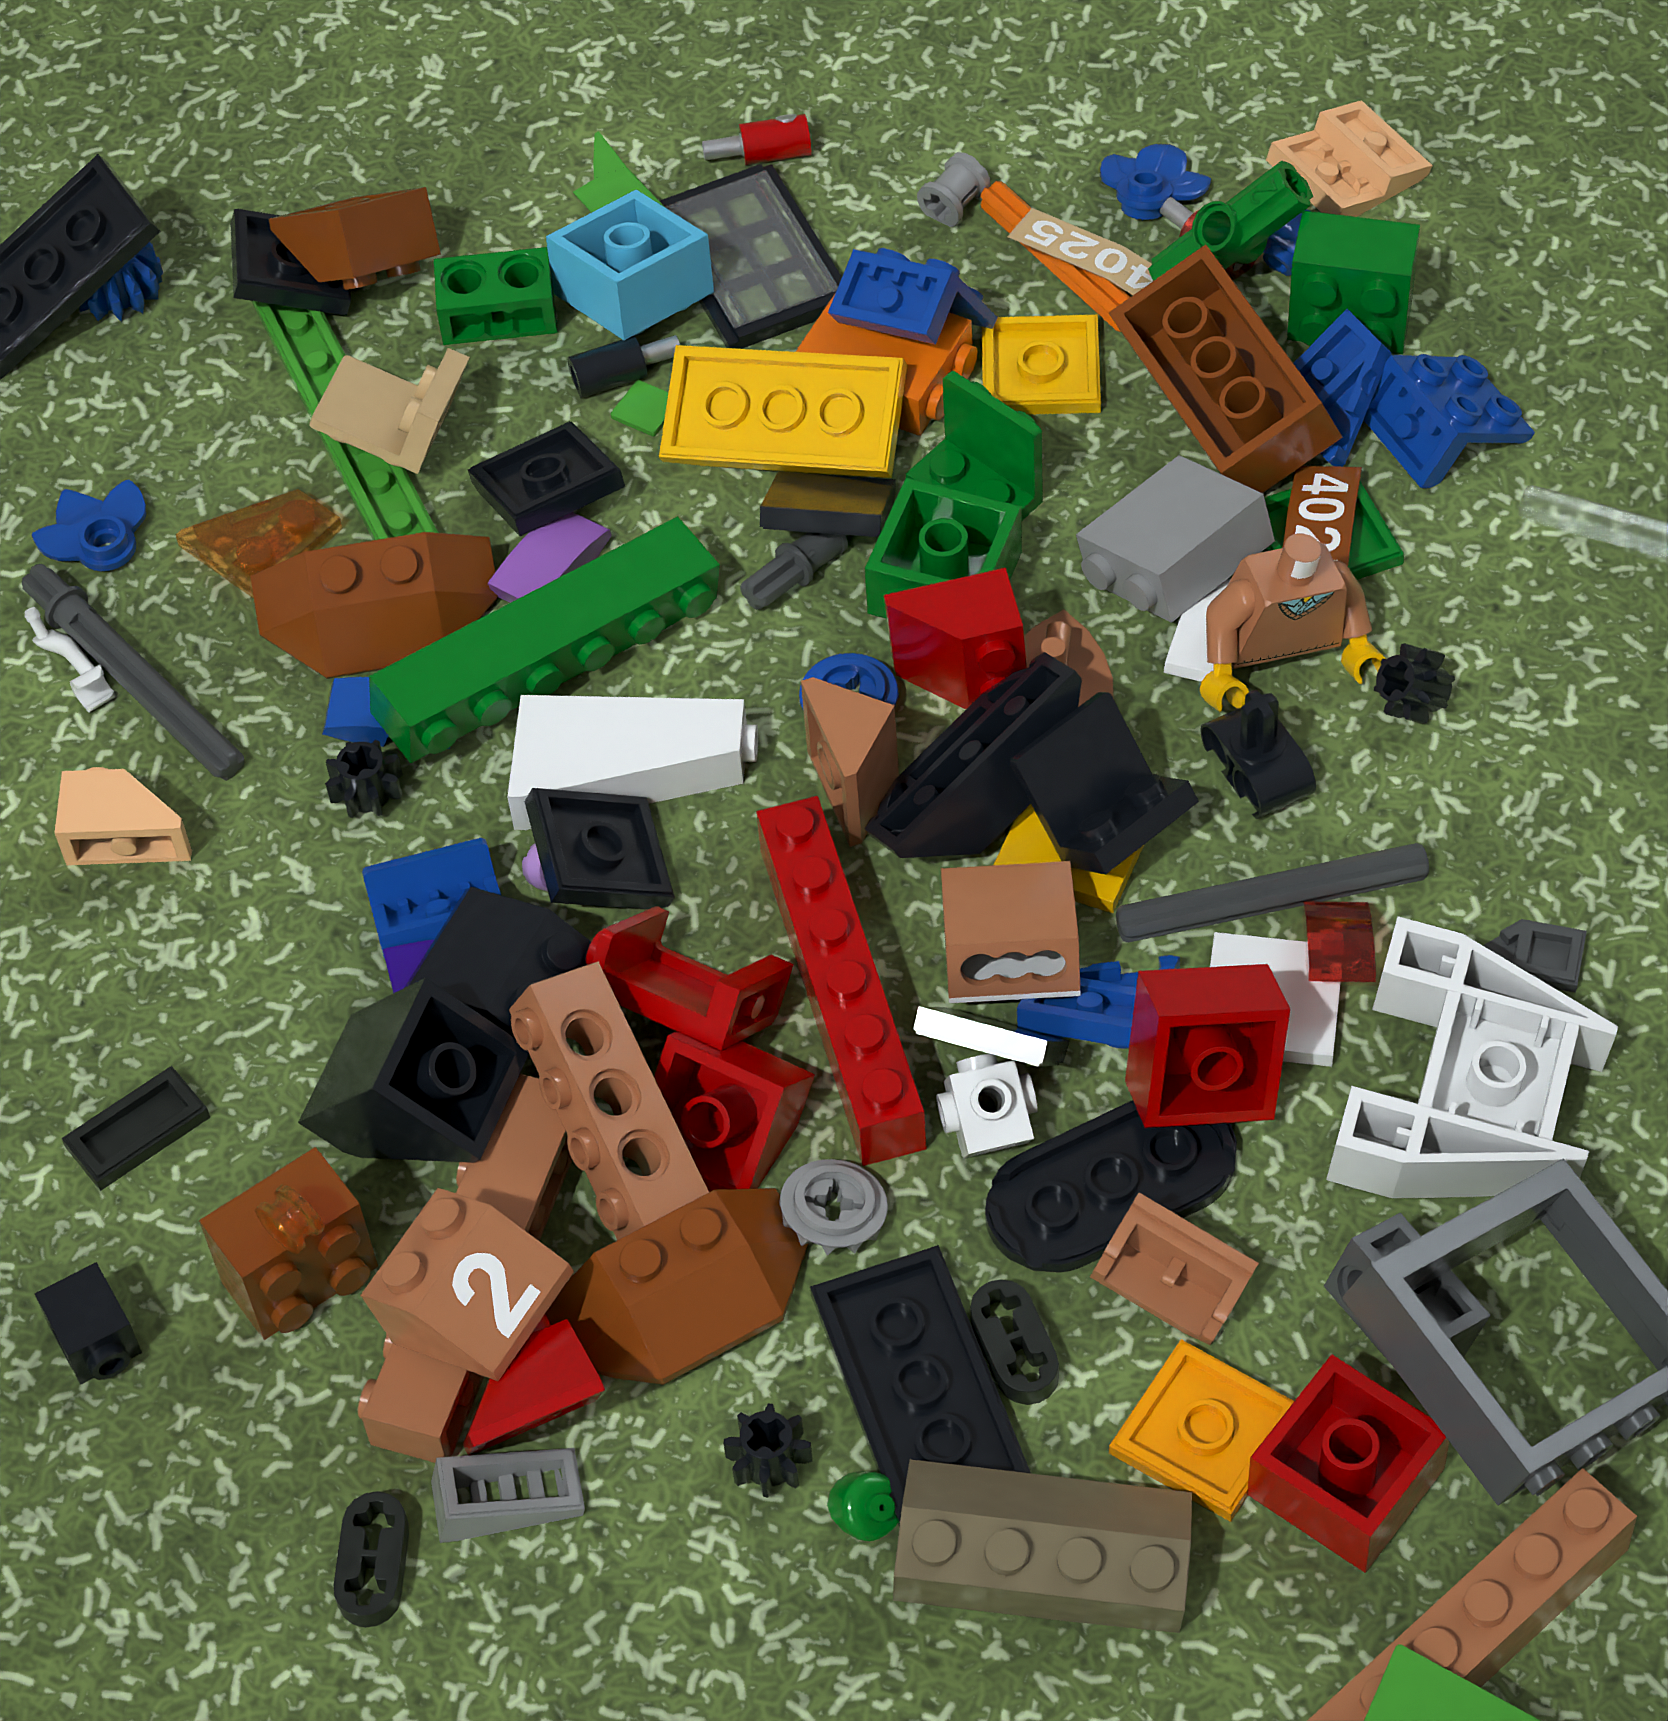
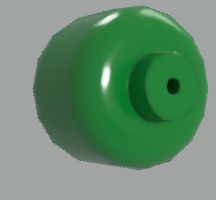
(863, 1505)

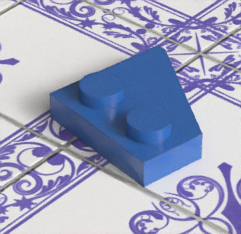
(1344, 374)
(1099, 1014)

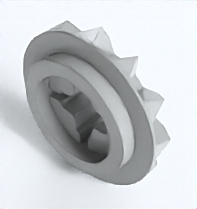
(860, 1198)

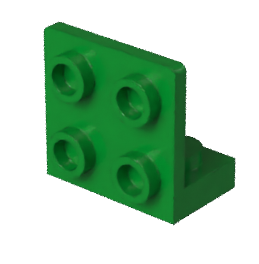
(985, 448)

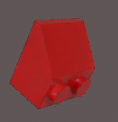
(957, 635)
(731, 1107)

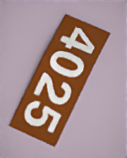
(1324, 506)

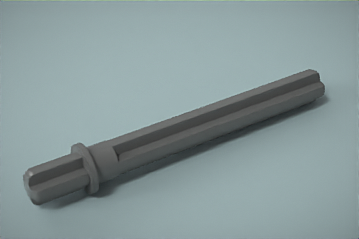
(69, 609)

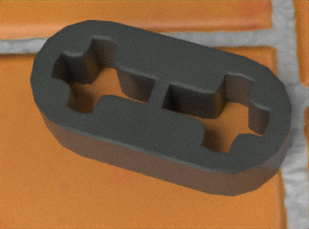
(1001, 1347)
(387, 1560)

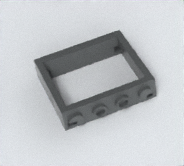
(1446, 1382)

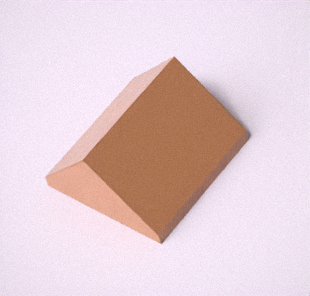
(852, 751)

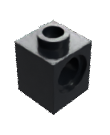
(89, 1324)

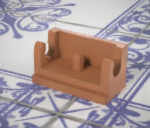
(1174, 1269)

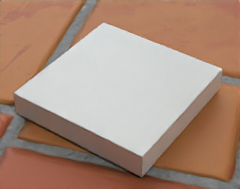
(1311, 1003)

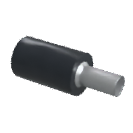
(617, 364)

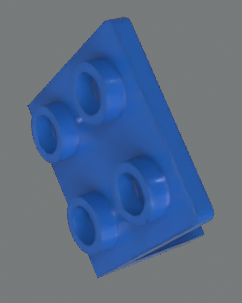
(904, 296)
(1436, 406)

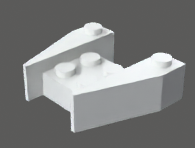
(1489, 1077)

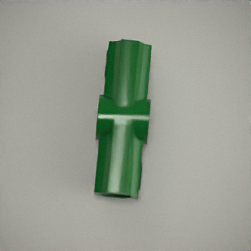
(1242, 225)

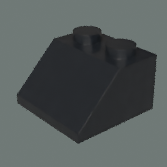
(498, 949)

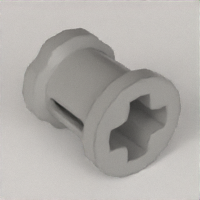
(953, 189)

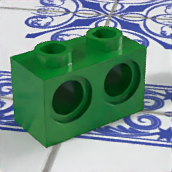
(494, 296)

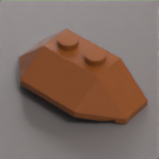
(373, 599)
(684, 1286)

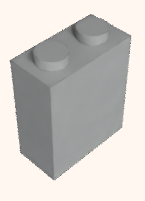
(1174, 538)

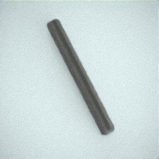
(1272, 892)

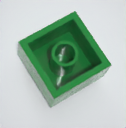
(1354, 267)
(940, 537)

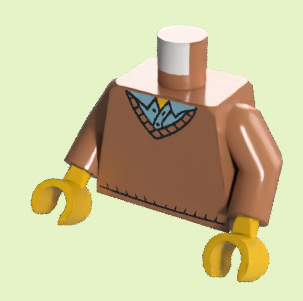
(1283, 608)

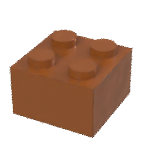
(272, 1283)

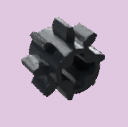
(1414, 683)
(363, 778)
(764, 1465)

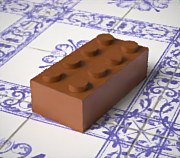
(1225, 373)

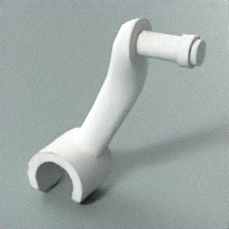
(91, 685)

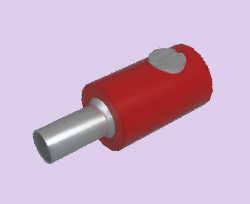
(764, 141)

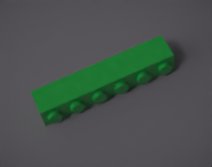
(543, 639)

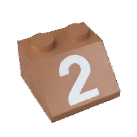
(465, 1285)

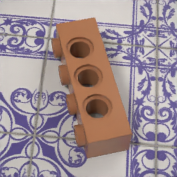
(614, 1069)

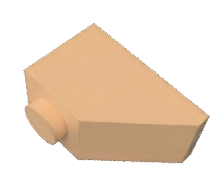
(115, 820)

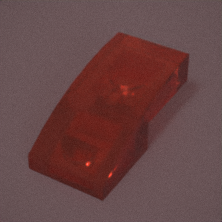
(1339, 941)

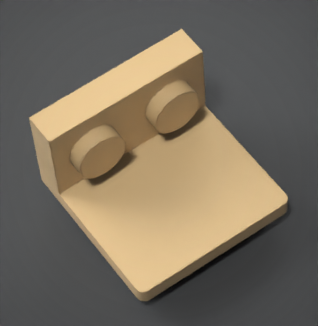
(387, 412)

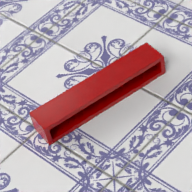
(841, 982)

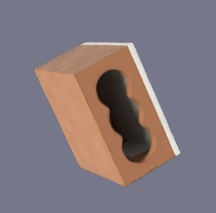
(1010, 932)

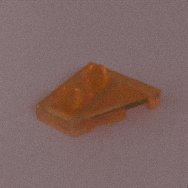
(260, 536)

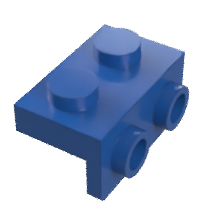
(419, 891)

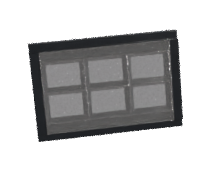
(762, 255)

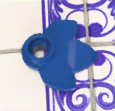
(1152, 177)
(89, 523)

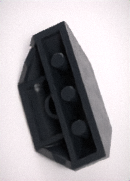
(962, 784)

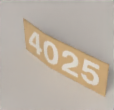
(1083, 250)

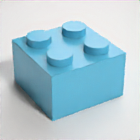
(630, 264)

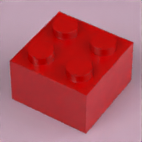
(1206, 1045)
(1347, 1463)

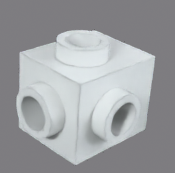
(980, 1130)

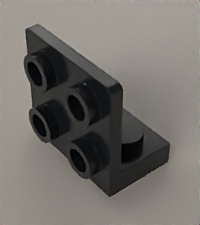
(1097, 787)

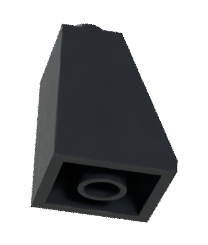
(415, 1080)

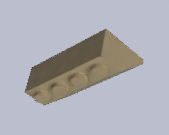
(1043, 1546)

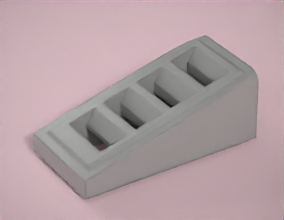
(483, 1517)

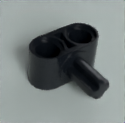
(1260, 755)

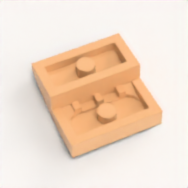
(1351, 160)

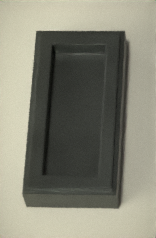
(136, 1128)

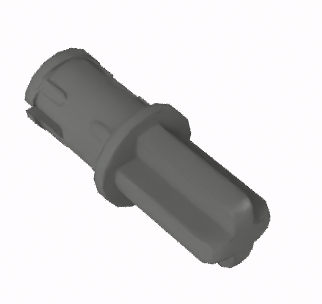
(792, 565)

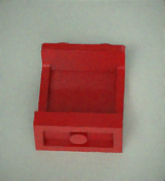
(685, 992)

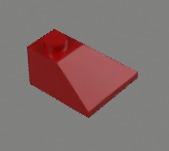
(540, 1384)

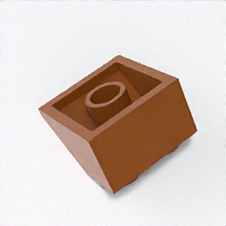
(361, 236)

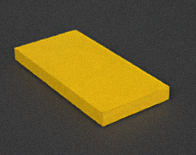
(783, 411)

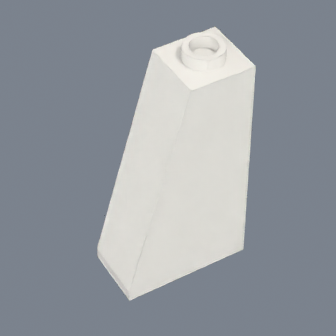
(628, 747)

